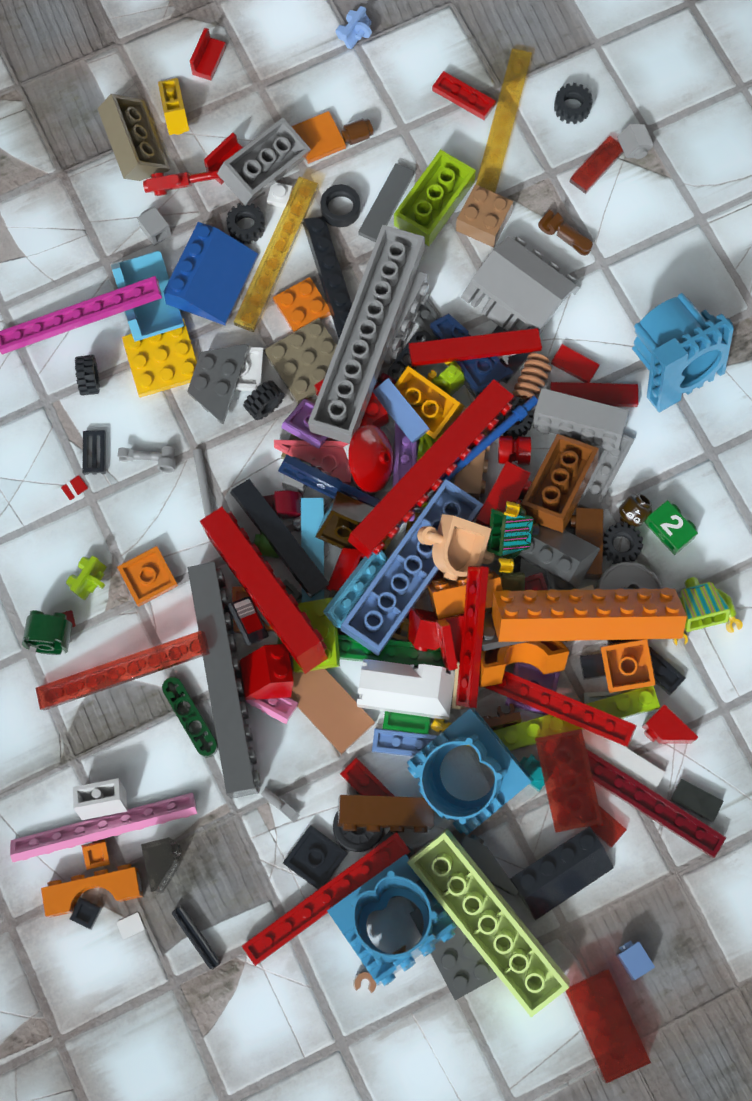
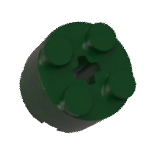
(47, 633)

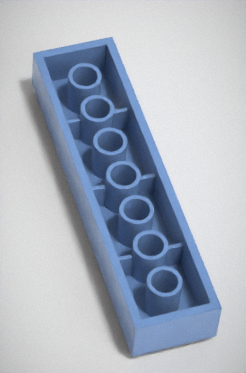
(405, 573)

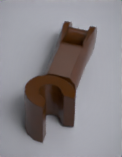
(551, 223)

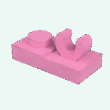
(278, 708)

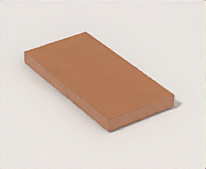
(330, 708)

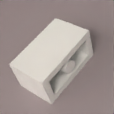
(99, 799)

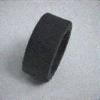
(340, 191)

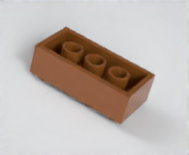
(560, 482)

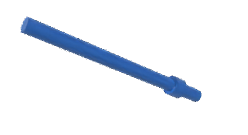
(519, 413)

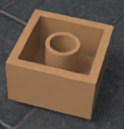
(484, 215)

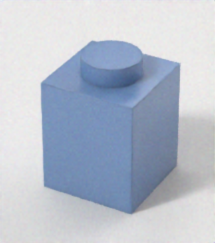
(634, 959)

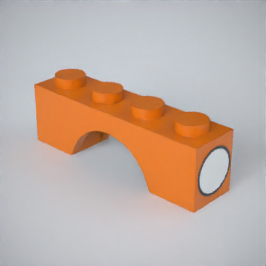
(62, 897)

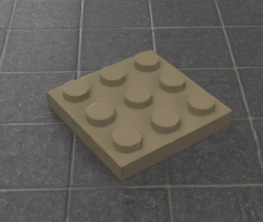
(303, 358)

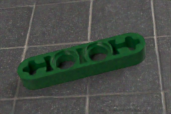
(187, 718)

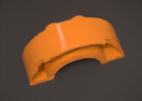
(544, 655)

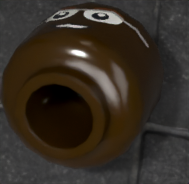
(635, 510)

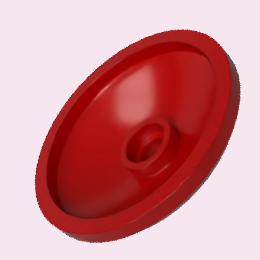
(370, 458)

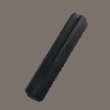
(196, 937)

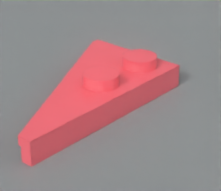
(329, 458)

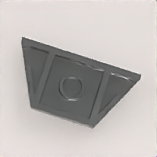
(217, 378)

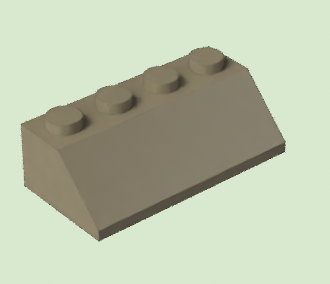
(132, 137)

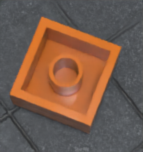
(628, 665)

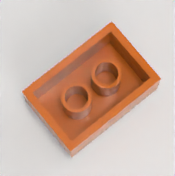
(449, 596)

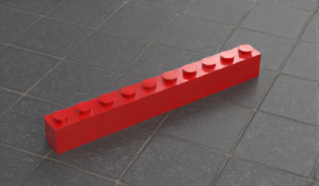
(430, 469)

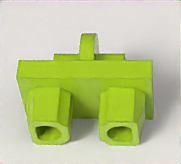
(89, 578)

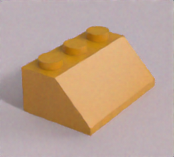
(429, 401)

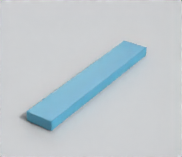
(311, 517)

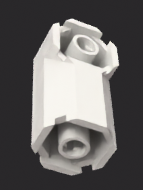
(406, 689)

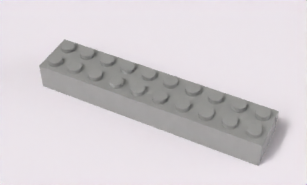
(367, 334)

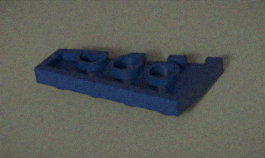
(478, 371)

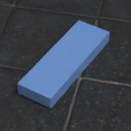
(400, 410)
(399, 742)

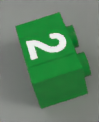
(671, 527)

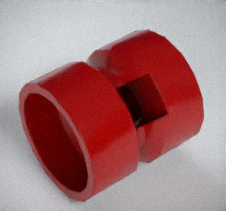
(514, 450)

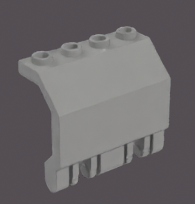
(519, 286)

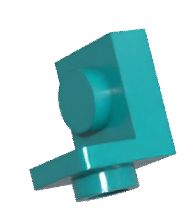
(533, 768)

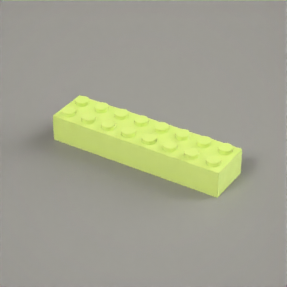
(489, 922)

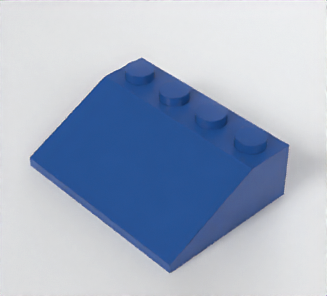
(210, 274)

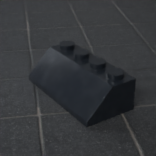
(562, 873)

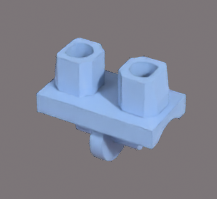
(357, 27)

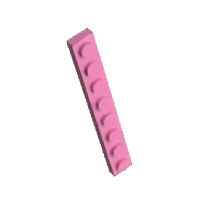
(103, 827)

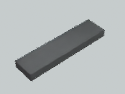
(386, 202)

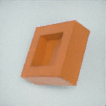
(95, 854)

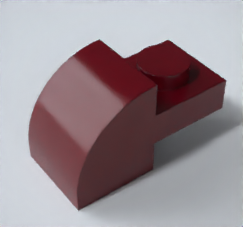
(285, 503)

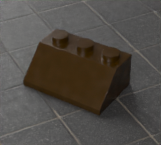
(341, 519)

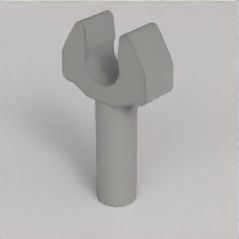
(287, 810)

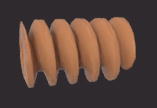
(531, 376)

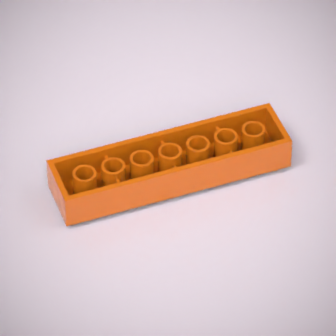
(588, 615)

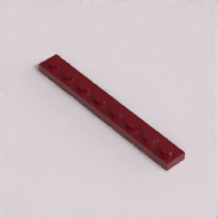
(655, 806)

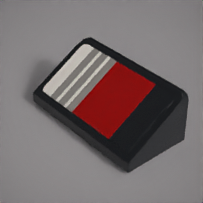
(248, 620)

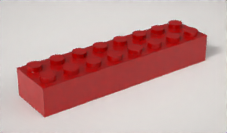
(265, 589)

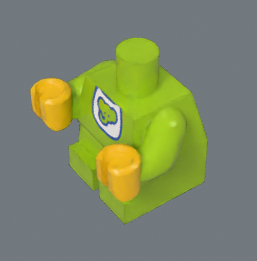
(450, 379)

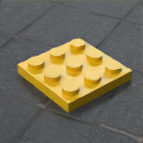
(161, 360)

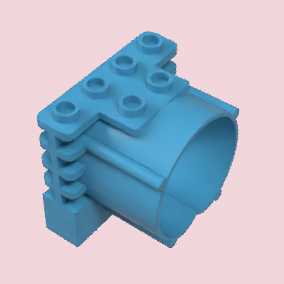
(681, 349)
(508, 772)
(374, 895)

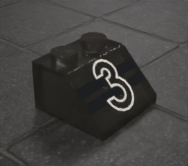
(161, 862)

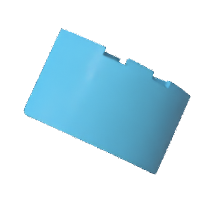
(156, 315)

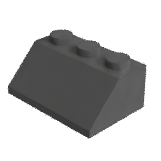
(561, 555)

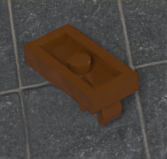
(503, 719)

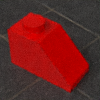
(668, 728)

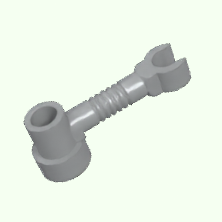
(165, 458)

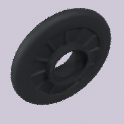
(356, 841)

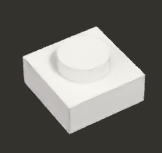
(279, 194)

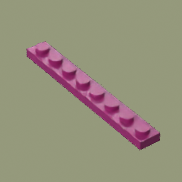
(79, 314)

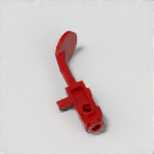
(160, 184)

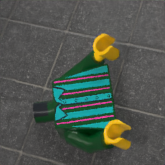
(510, 533)

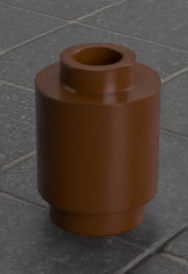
(357, 131)

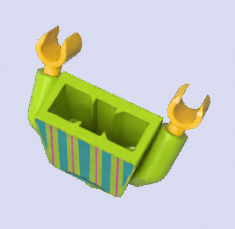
(706, 607)

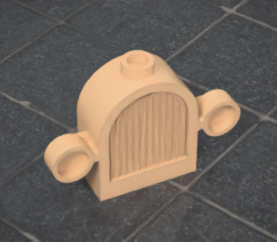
(457, 545)

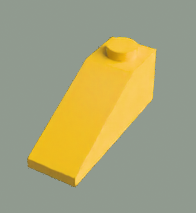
(173, 106)

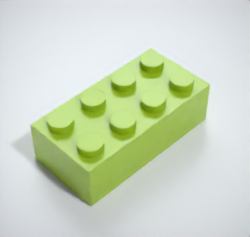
(435, 197)

